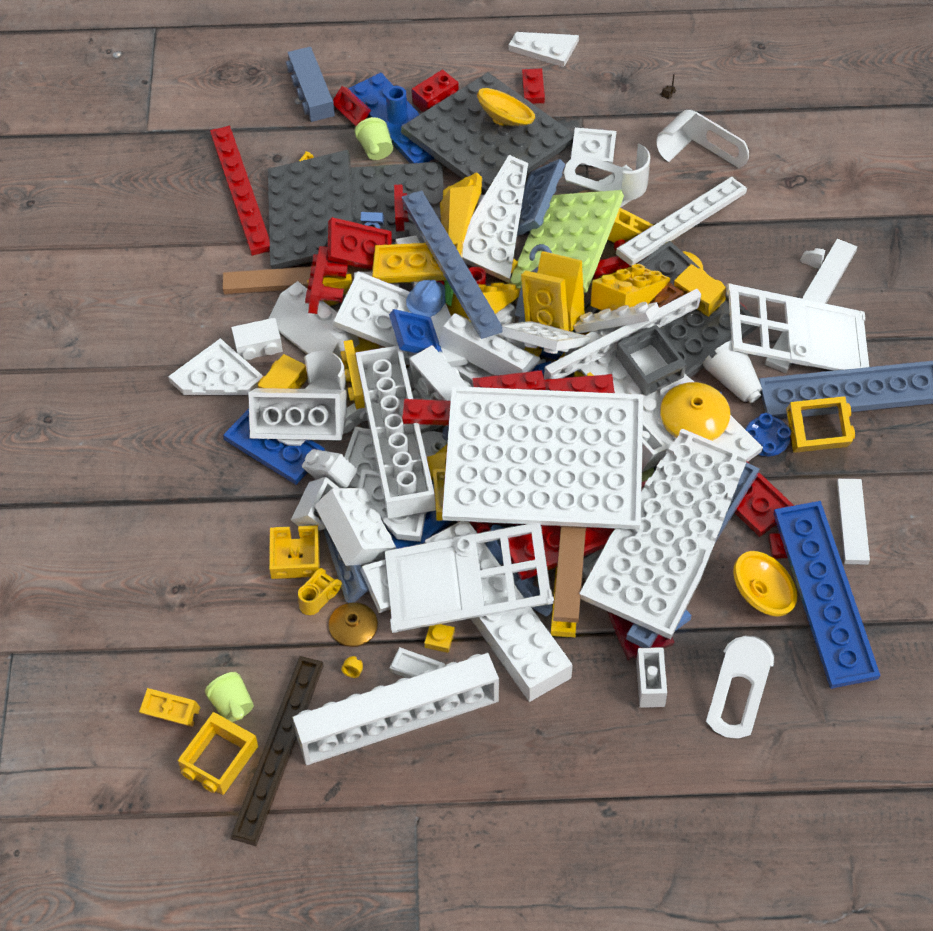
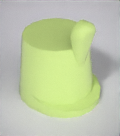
(374, 138)
(230, 696)

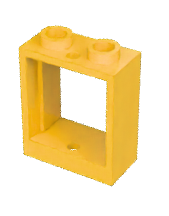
(796, 425)
(228, 730)

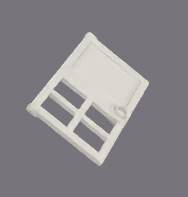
(816, 331)
(444, 579)

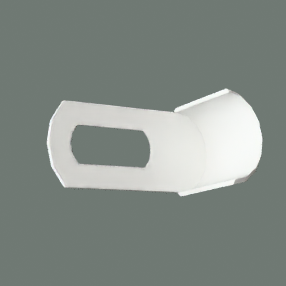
(693, 126)
(630, 182)
(323, 372)
(744, 658)

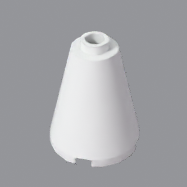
(734, 372)

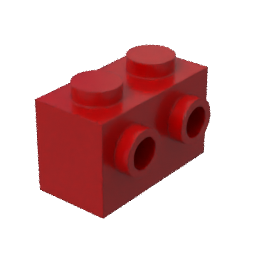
(434, 90)

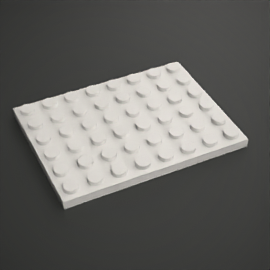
(544, 458)

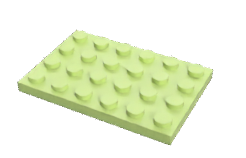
(573, 228)

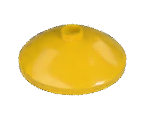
(505, 108)
(706, 420)
(765, 583)

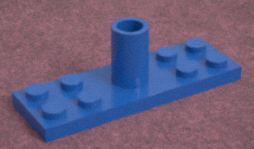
(391, 105)

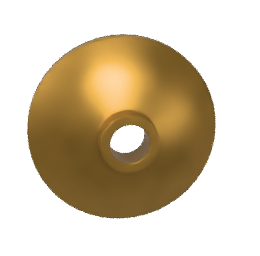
(353, 633)

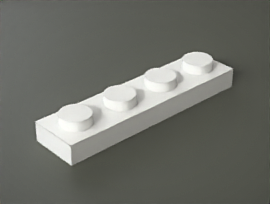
(622, 316)

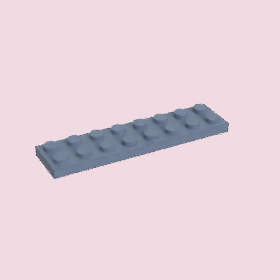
(863, 387)

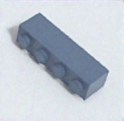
(310, 84)

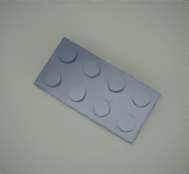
(538, 194)

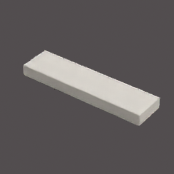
(853, 521)

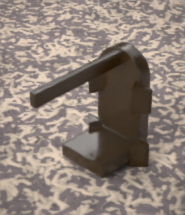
(668, 90)

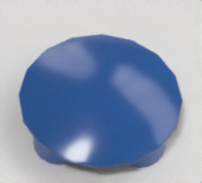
(770, 434)

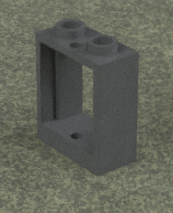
(660, 378)

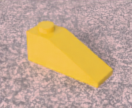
(627, 226)

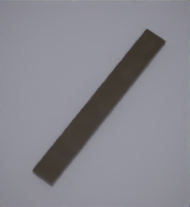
(276, 752)

